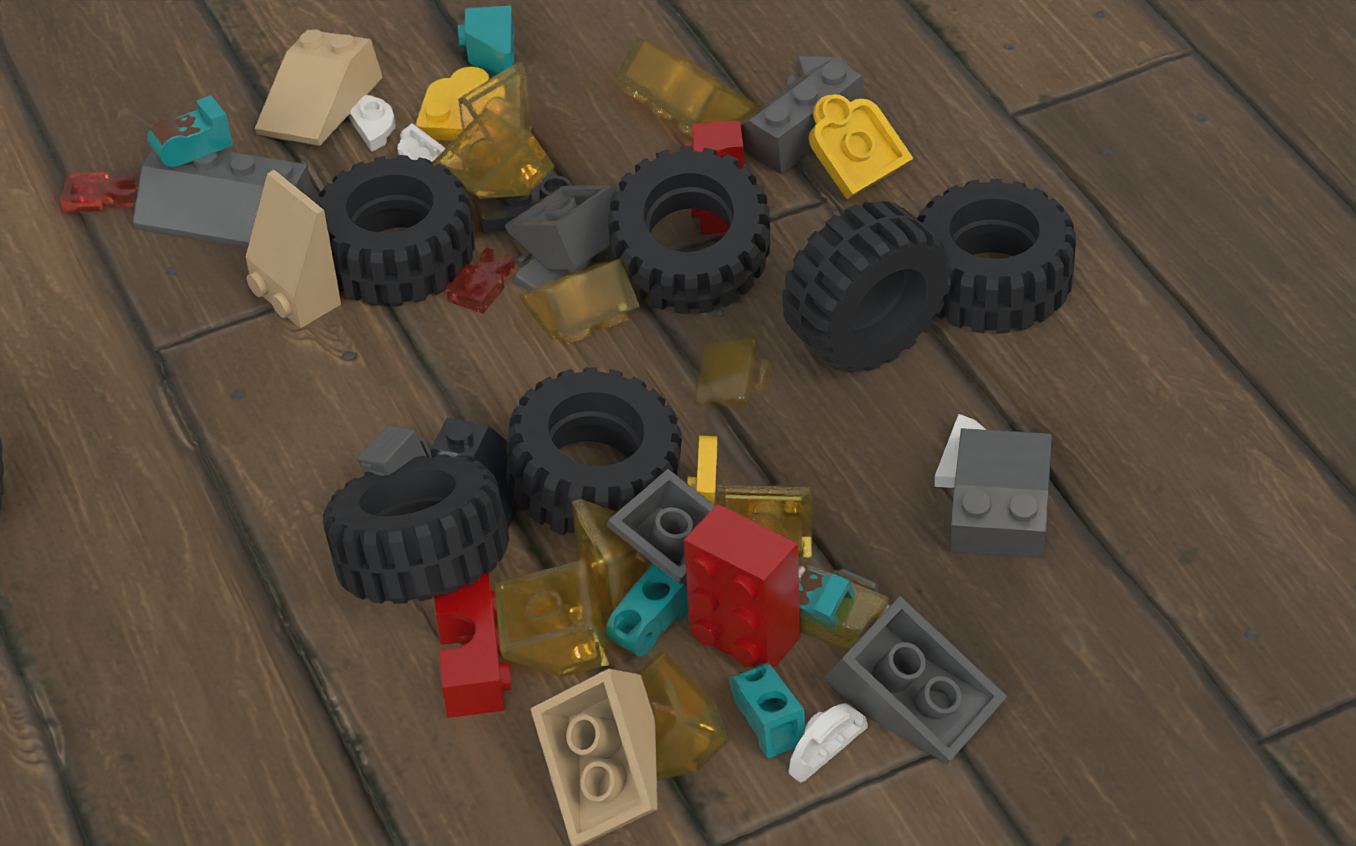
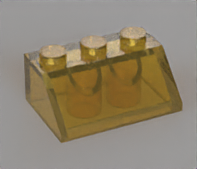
(679, 87)

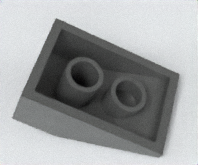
(1001, 493)
(915, 683)

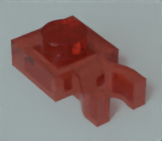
(93, 190)
(480, 285)

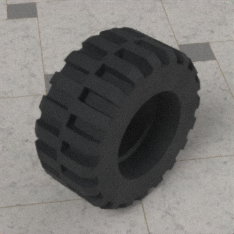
(690, 182)
(1010, 222)
(403, 262)
(866, 286)
(592, 409)
(416, 529)

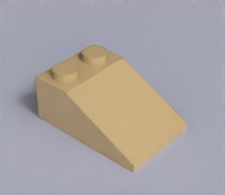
(318, 86)
(291, 254)
(600, 753)

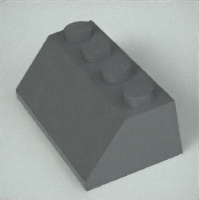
(209, 196)

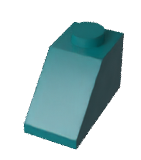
(488, 38)

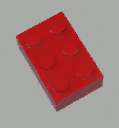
(742, 588)

